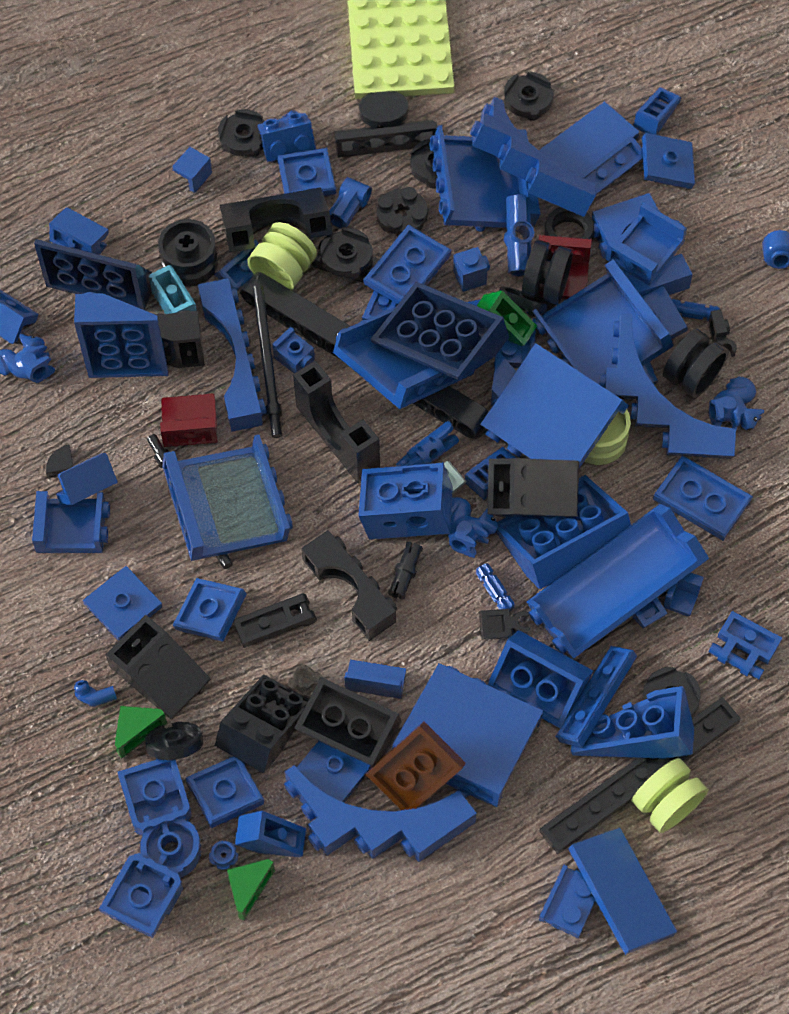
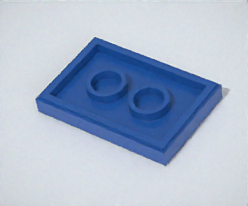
(407, 260)
(702, 497)

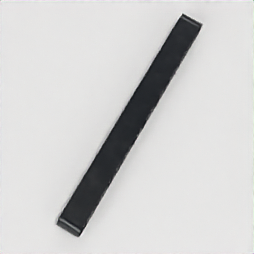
(322, 328)

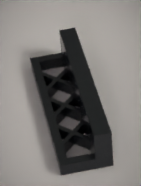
(381, 139)

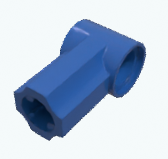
(351, 197)

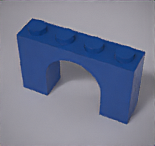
(612, 223)

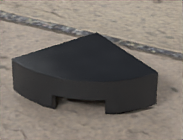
(59, 461)

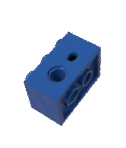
(406, 501)

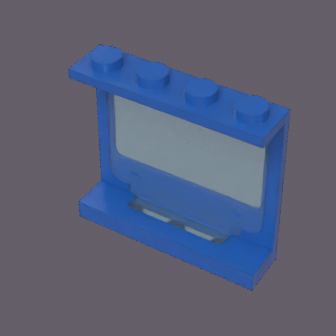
(227, 501)

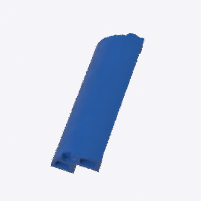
(616, 581)

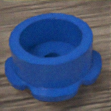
(223, 847)

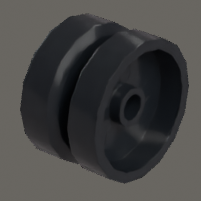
(190, 250)
(547, 272)
(695, 363)

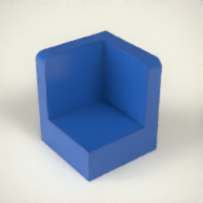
(194, 167)
(683, 594)

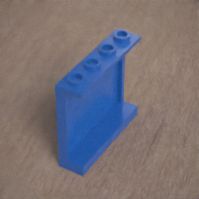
(473, 185)
(584, 324)
(391, 374)
(551, 410)
(480, 725)

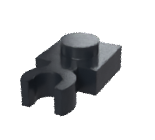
(498, 623)

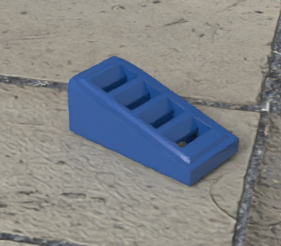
(655, 113)
(473, 475)

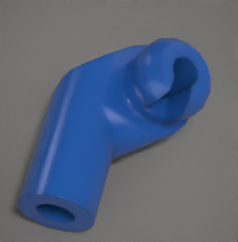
(91, 696)

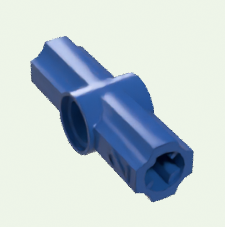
(520, 221)

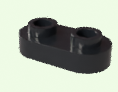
(524, 302)

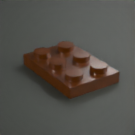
(415, 768)

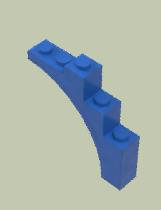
(520, 158)
(684, 433)
(420, 828)

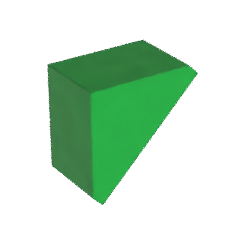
(134, 725)
(248, 883)

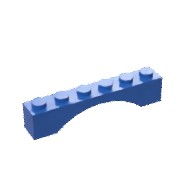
(241, 399)

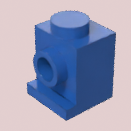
(285, 352)

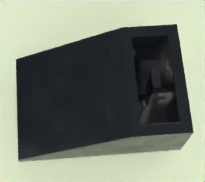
(182, 339)
(533, 488)
(157, 667)
(261, 723)

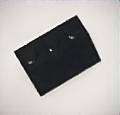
(348, 722)

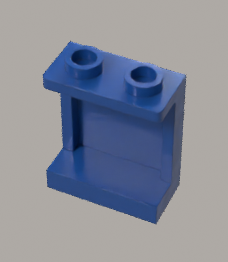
(647, 244)
(70, 527)

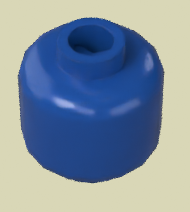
(776, 249)

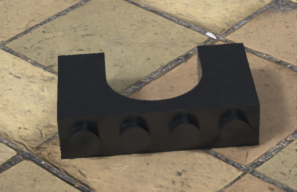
(302, 207)
(354, 446)

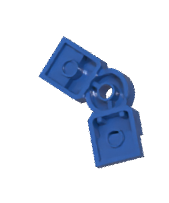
(151, 879)

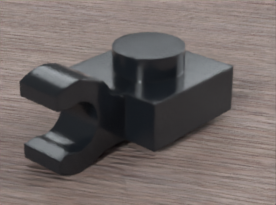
(719, 329)

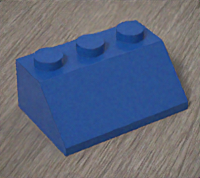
(540, 676)

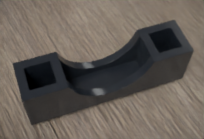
(328, 559)

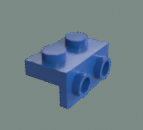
(286, 135)

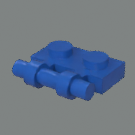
(749, 638)

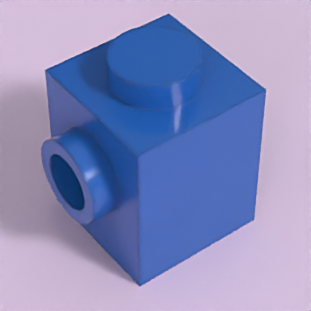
(470, 269)

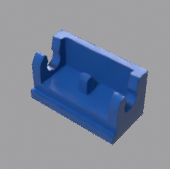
(77, 232)

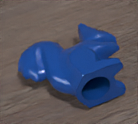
(29, 362)
(730, 405)
(468, 529)

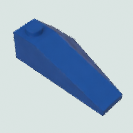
(647, 729)

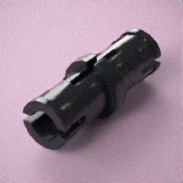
(405, 570)

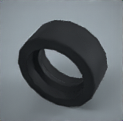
(562, 215)

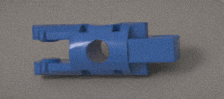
(430, 447)

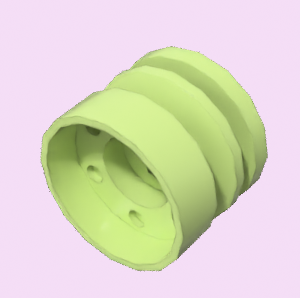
(283, 254)

